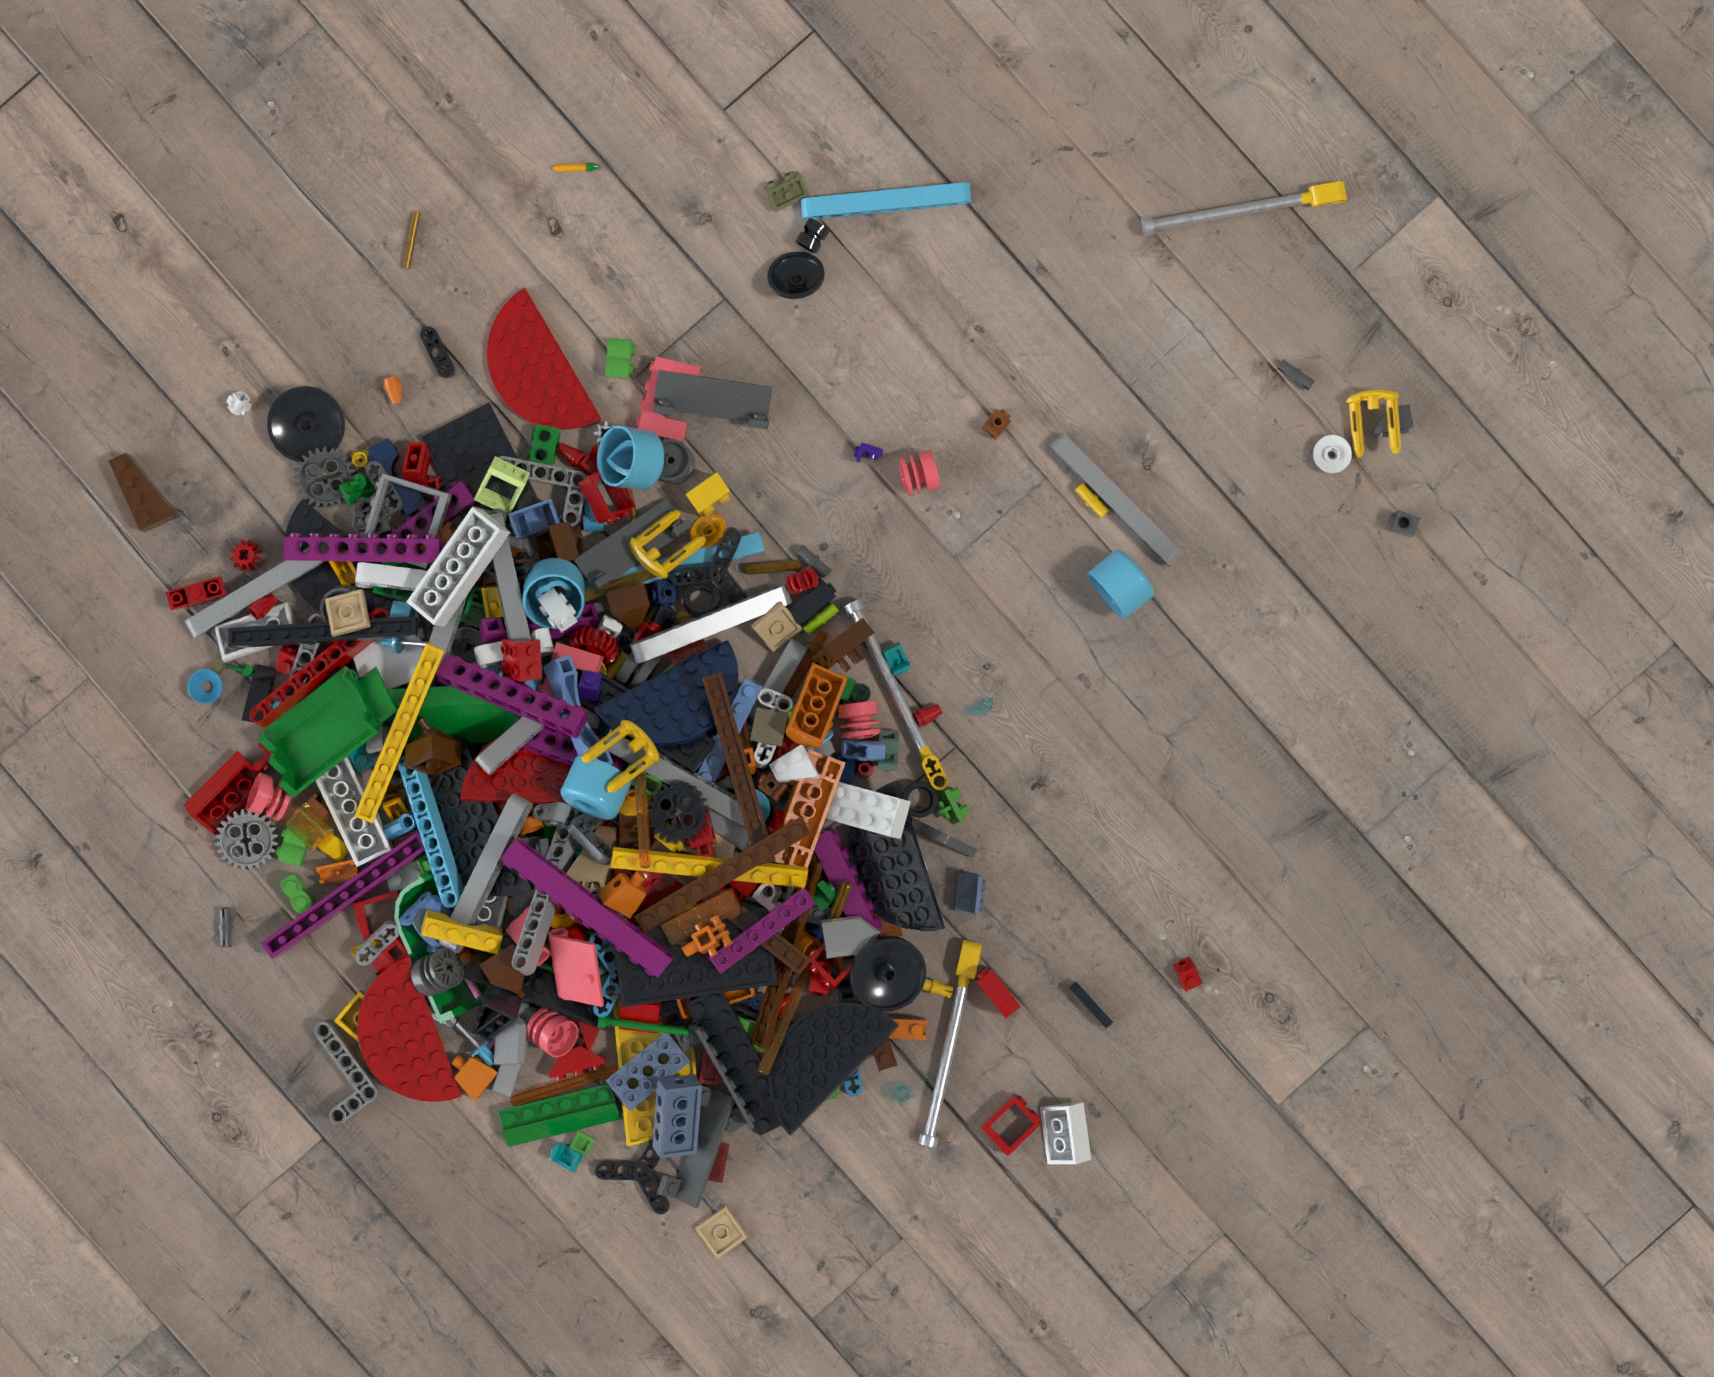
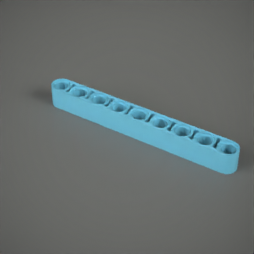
(886, 201)
(429, 834)

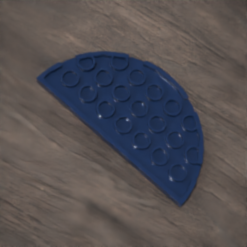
(675, 703)

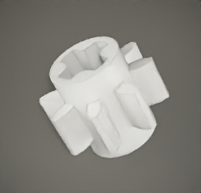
(239, 403)
(601, 429)

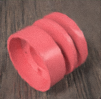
(919, 473)
(859, 719)
(266, 795)
(552, 1032)

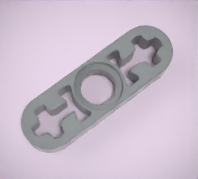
(375, 951)

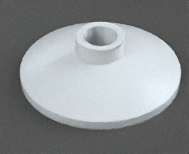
(1339, 447)

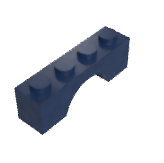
(388, 455)

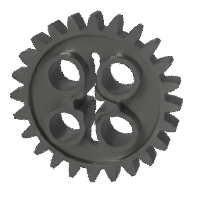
(320, 460)

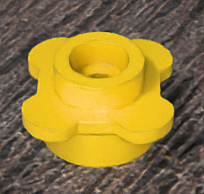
(360, 455)

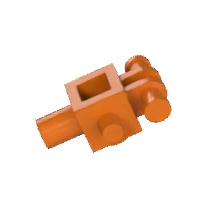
(706, 940)

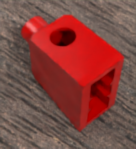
(816, 987)

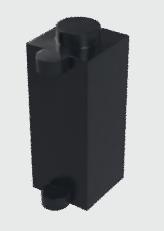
(813, 602)

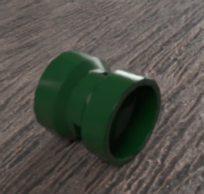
(861, 693)

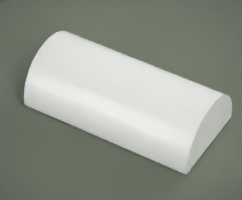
(277, 615)

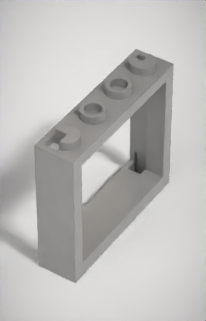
(378, 499)

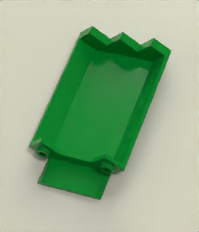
(460, 714)
(326, 727)

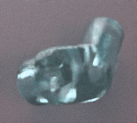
(982, 709)

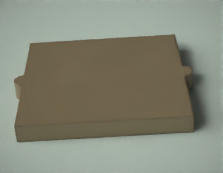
(768, 727)

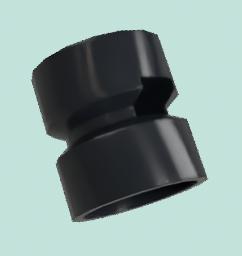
(812, 235)

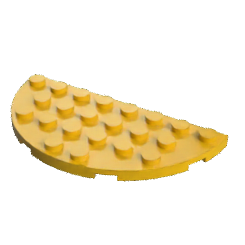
(640, 1120)

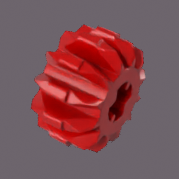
(239, 558)
(802, 581)

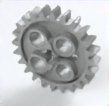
(229, 841)

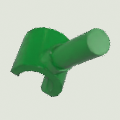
(247, 670)

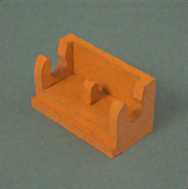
(337, 872)

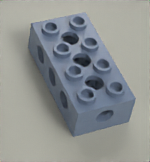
(634, 1069)
(677, 1116)

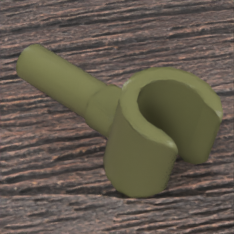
(216, 666)

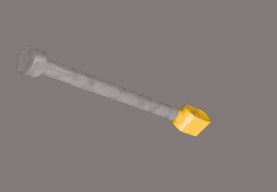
(1318, 196)
(855, 609)
(965, 969)

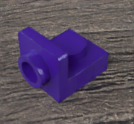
(871, 452)

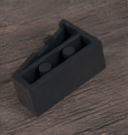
(495, 1012)

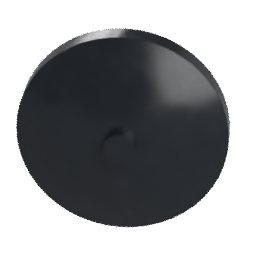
(305, 420)
(887, 973)

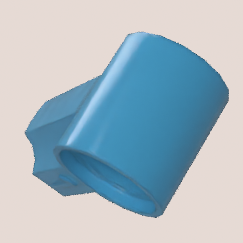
(589, 519)
(400, 826)

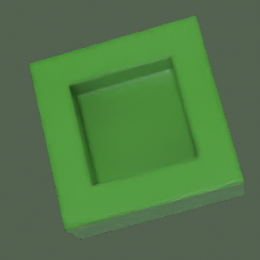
(582, 1143)

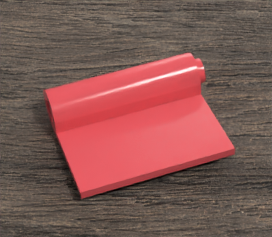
(575, 968)

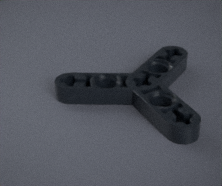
(717, 562)
(633, 1174)

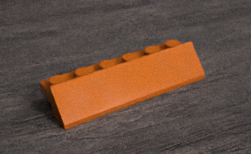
(811, 801)

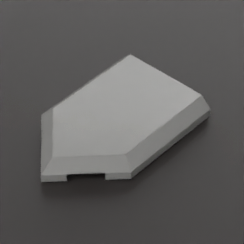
(846, 935)
(511, 1044)

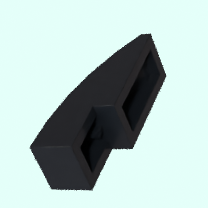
(259, 689)

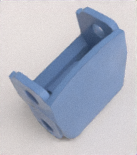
(534, 518)
(416, 913)

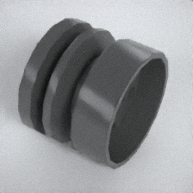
(461, 644)
(437, 972)

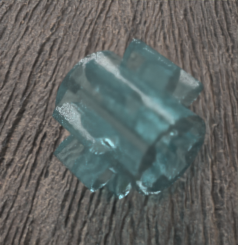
(905, 1098)

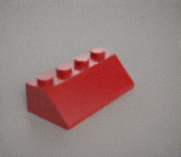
(223, 793)

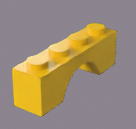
(478, 937)

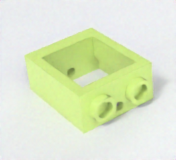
(508, 473)

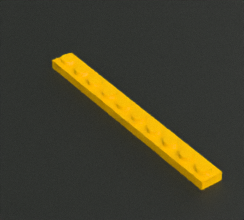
(399, 732)
(698, 865)

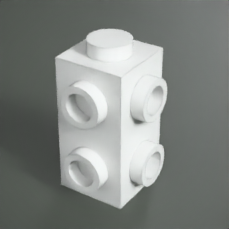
(559, 613)

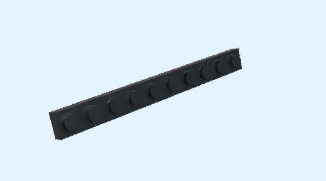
(319, 633)

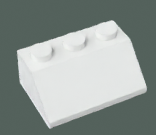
(1065, 1133)

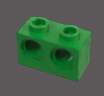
(549, 446)

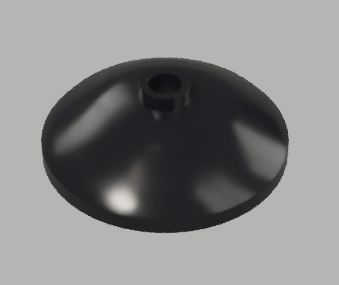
(796, 275)

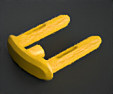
(1372, 398)
(648, 558)
(639, 741)

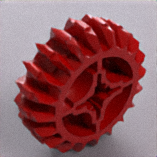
(596, 642)

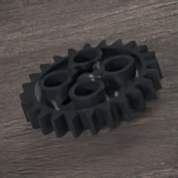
(695, 808)

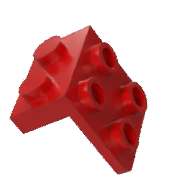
(521, 659)

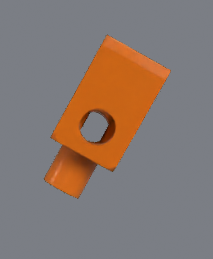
(624, 893)
(474, 1075)

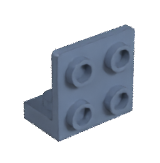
(969, 893)

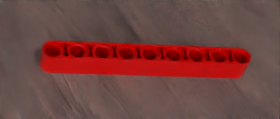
(316, 678)

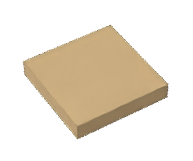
(347, 612)
(777, 627)
(721, 1232)

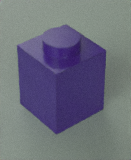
(590, 685)

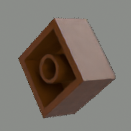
(559, 541)
(630, 605)
(432, 751)
(502, 973)

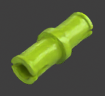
(820, 619)

